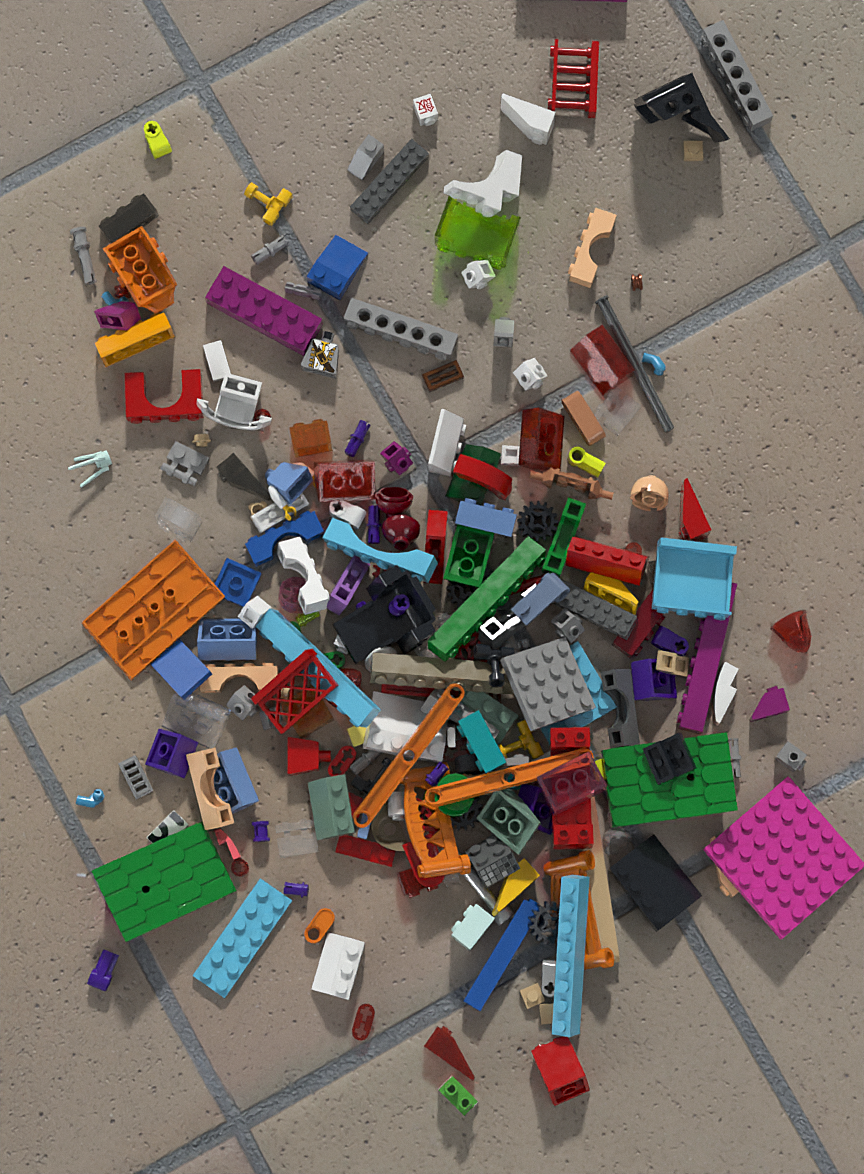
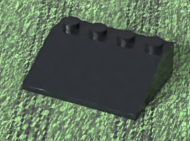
(655, 882)

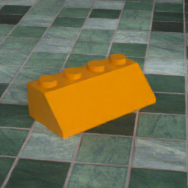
(134, 340)

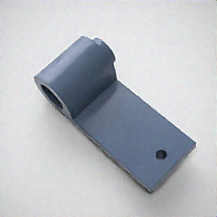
(539, 598)

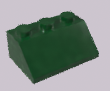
(461, 488)

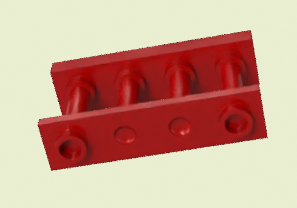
(589, 88)

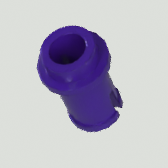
(437, 773)
(296, 889)

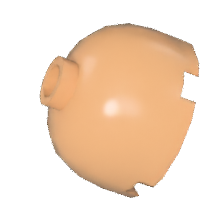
(649, 492)

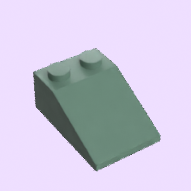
(509, 819)

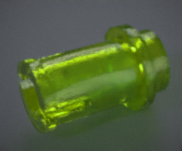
(303, 619)

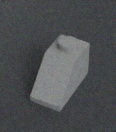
(366, 157)
(503, 332)

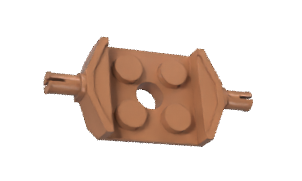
(570, 479)

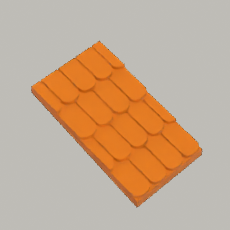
(153, 610)

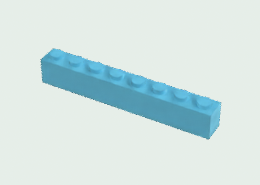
(292, 643)
(570, 955)

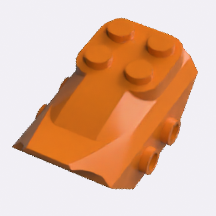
(142, 270)

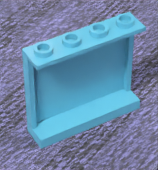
(693, 578)

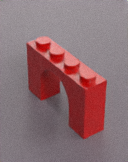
(140, 409)

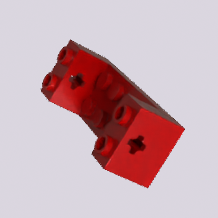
(573, 826)

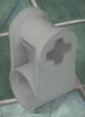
(548, 976)

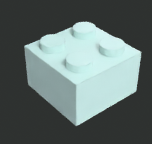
(472, 926)

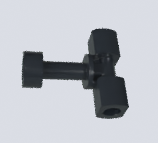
(493, 658)
(366, 786)

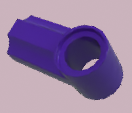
(102, 974)

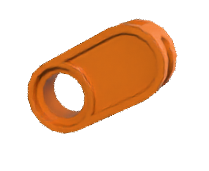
(322, 922)

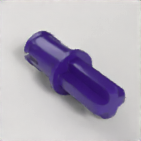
(357, 438)
(373, 524)

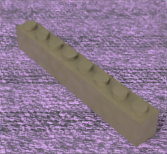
(434, 673)

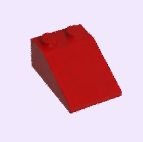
(692, 522)

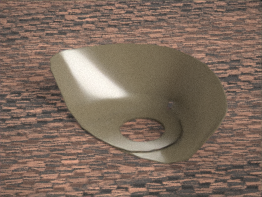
(393, 841)

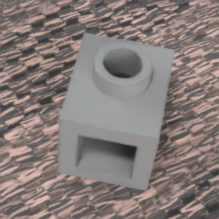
(791, 757)

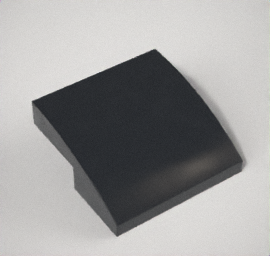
(669, 758)

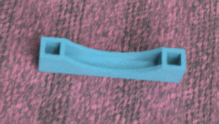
(342, 537)

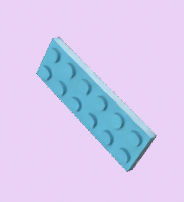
(242, 938)

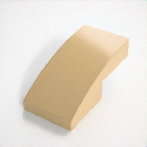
(672, 663)

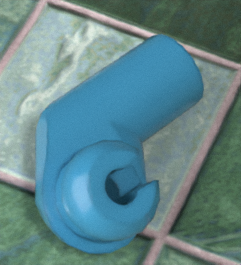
(109, 299)
(656, 362)
(91, 801)

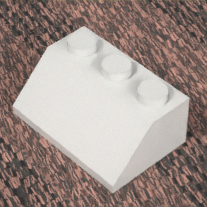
(446, 443)
(338, 966)

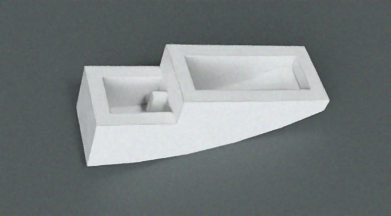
(723, 691)

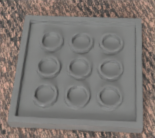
(548, 683)

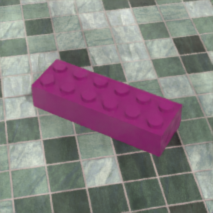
(263, 310)

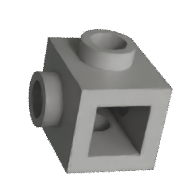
(568, 625)
(242, 704)

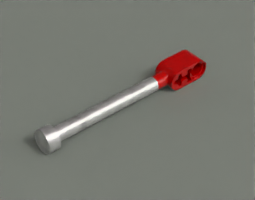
(473, 878)

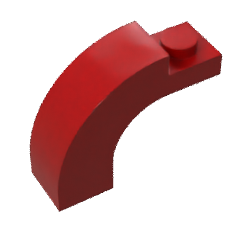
(484, 475)

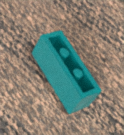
(481, 742)

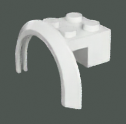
(236, 404)

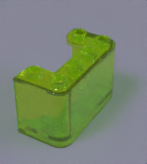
(476, 236)

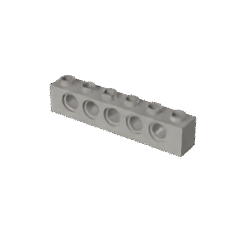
(719, 33)
(394, 320)

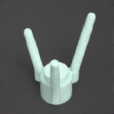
(101, 460)

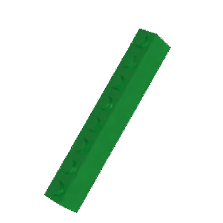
(486, 599)

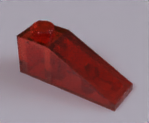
(446, 1048)

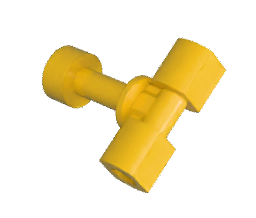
(273, 204)
(525, 741)

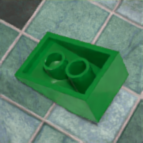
(469, 556)

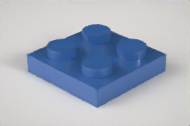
(237, 582)

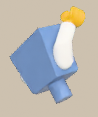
(288, 483)

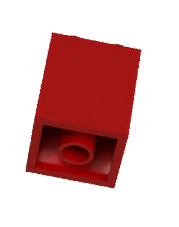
(560, 1070)

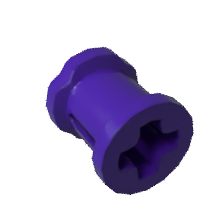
(403, 600)
(261, 831)

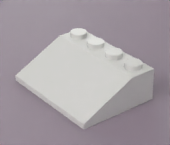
(395, 726)

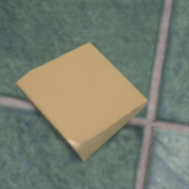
(546, 1013)

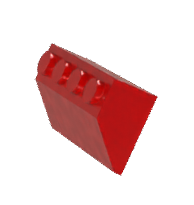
(606, 560)

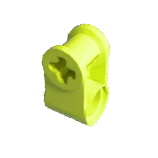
(157, 142)

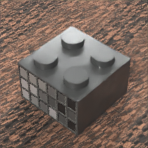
(492, 860)

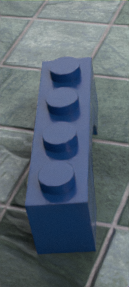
(305, 527)

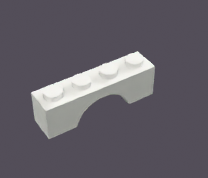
(295, 556)

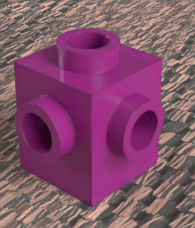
(396, 458)

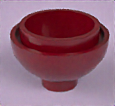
(393, 500)
(401, 531)

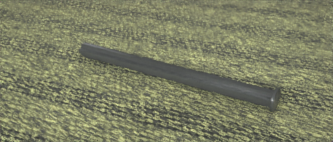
(632, 357)

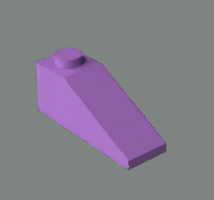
(347, 585)

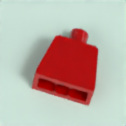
(305, 756)

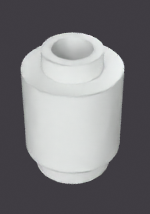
(396, 806)

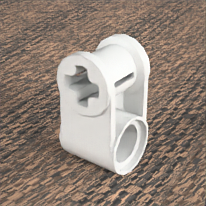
(349, 513)

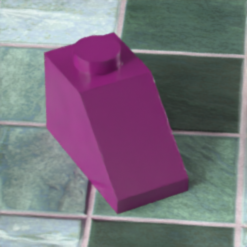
(118, 315)
(771, 704)

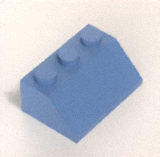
(486, 517)
(226, 640)
(233, 781)

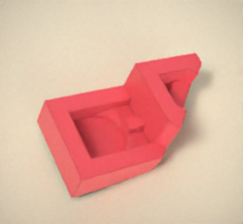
(223, 838)

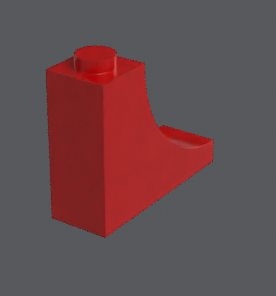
(436, 542)

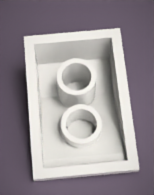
(529, 118)

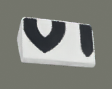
(171, 824)

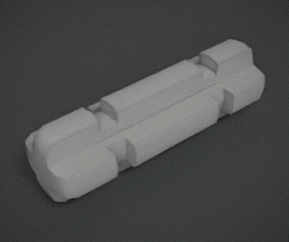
(303, 290)

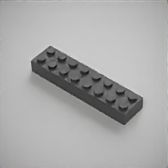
(389, 181)
(598, 611)

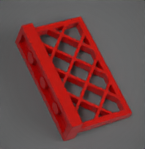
(285, 677)

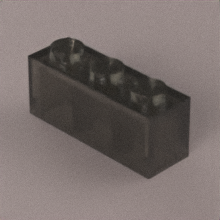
(128, 218)

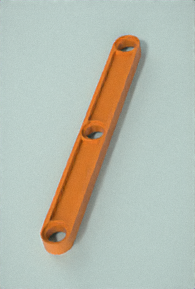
(400, 767)
(495, 780)

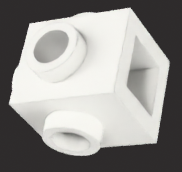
(478, 274)
(530, 374)

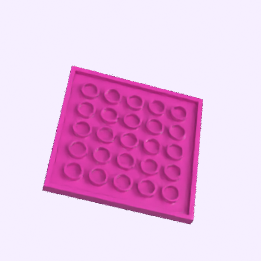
(784, 857)

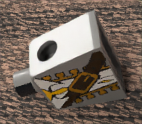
(322, 356)

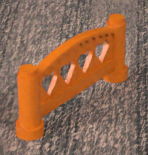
(448, 860)
(578, 865)

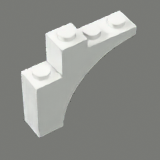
(498, 187)

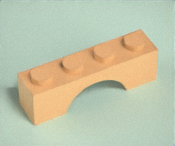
(599, 227)
(221, 675)
(213, 810)

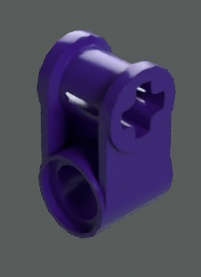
(668, 641)

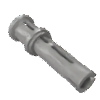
(82, 247)

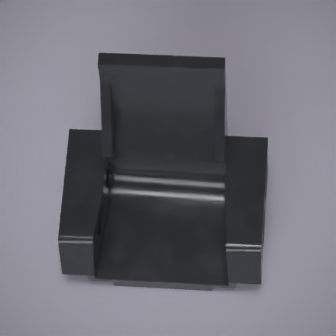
(683, 95)
(376, 627)

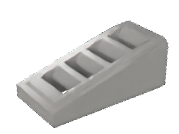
(127, 762)

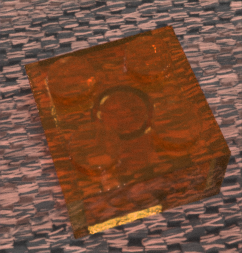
(310, 438)
(314, 719)

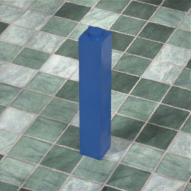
(501, 956)

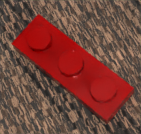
(365, 850)

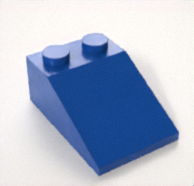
(336, 267)

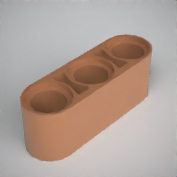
(583, 418)

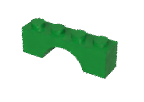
(566, 530)

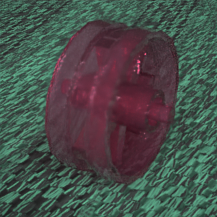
(293, 594)

